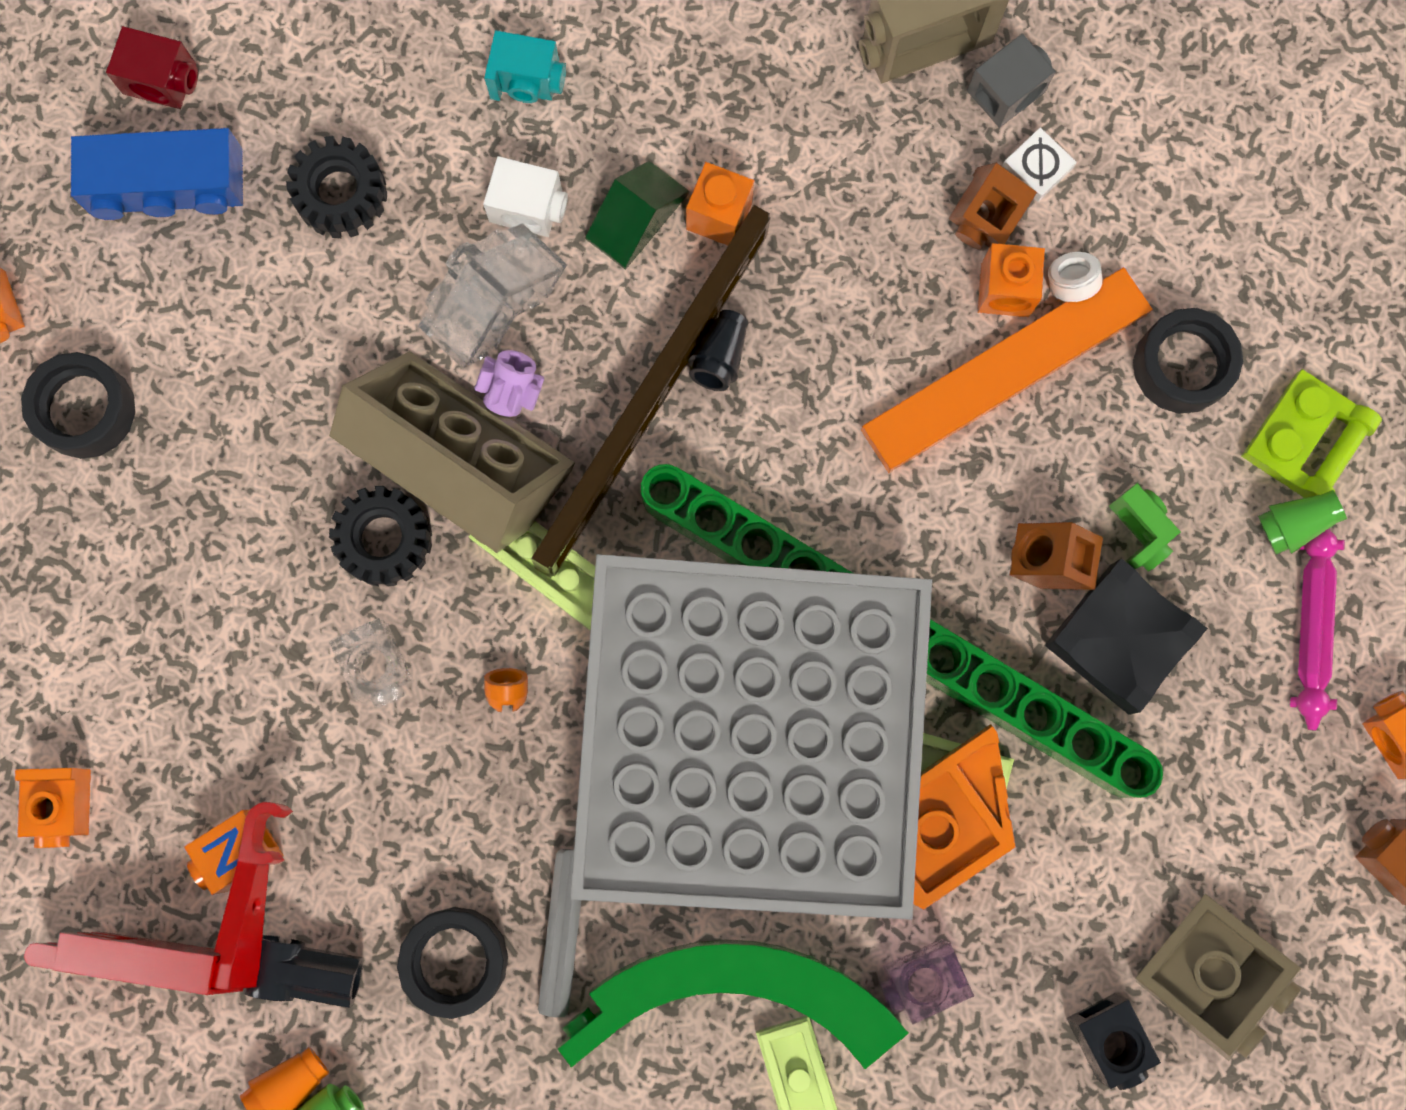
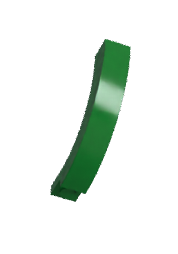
(737, 968)

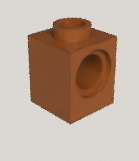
(1056, 556)

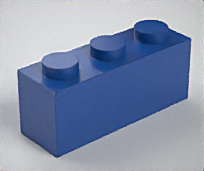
(157, 172)

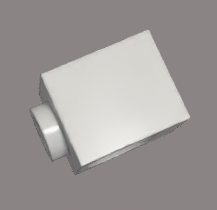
(525, 195)

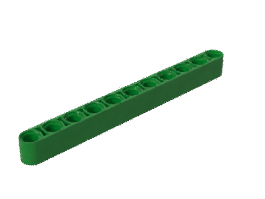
(1017, 690)

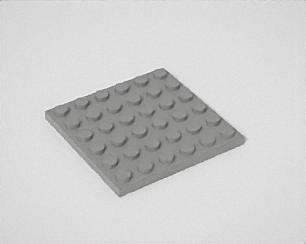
(752, 738)

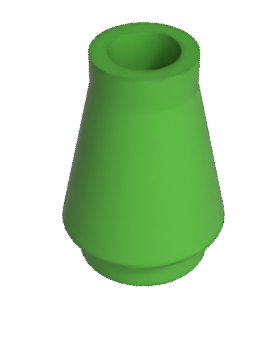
(1301, 520)

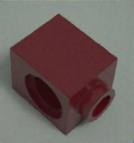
(152, 68)

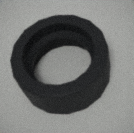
(1210, 329)
(49, 379)
(411, 972)

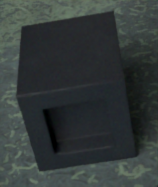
(1092, 1028)

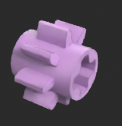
(509, 383)

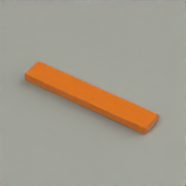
(1004, 371)

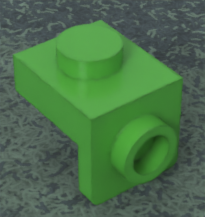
(1146, 518)

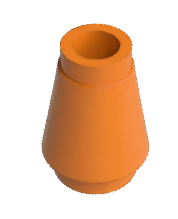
(285, 1084)

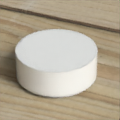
(1075, 276)

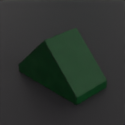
(634, 212)

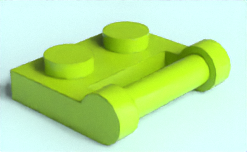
(1296, 428)

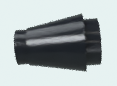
(719, 353)

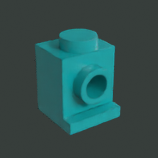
(524, 68)

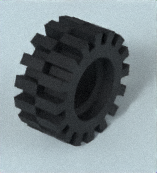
(331, 159)
(363, 510)

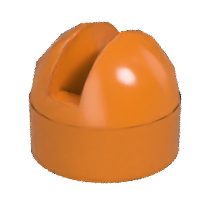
(506, 688)

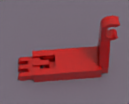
(180, 966)

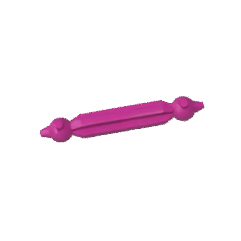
(1317, 629)

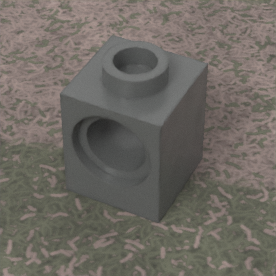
(1011, 80)

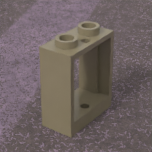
(921, 33)

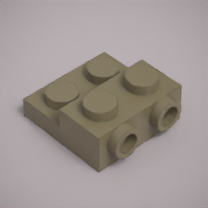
(1221, 978)

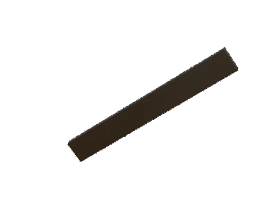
(651, 394)

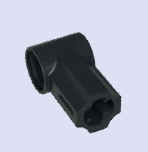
(305, 974)

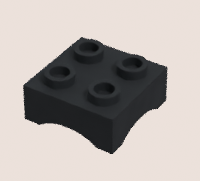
(1125, 637)

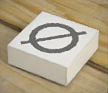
(1040, 163)

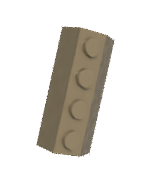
(449, 449)

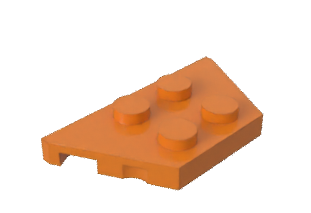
(961, 817)

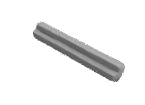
(560, 940)

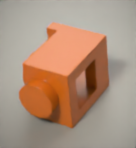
(70, 799)

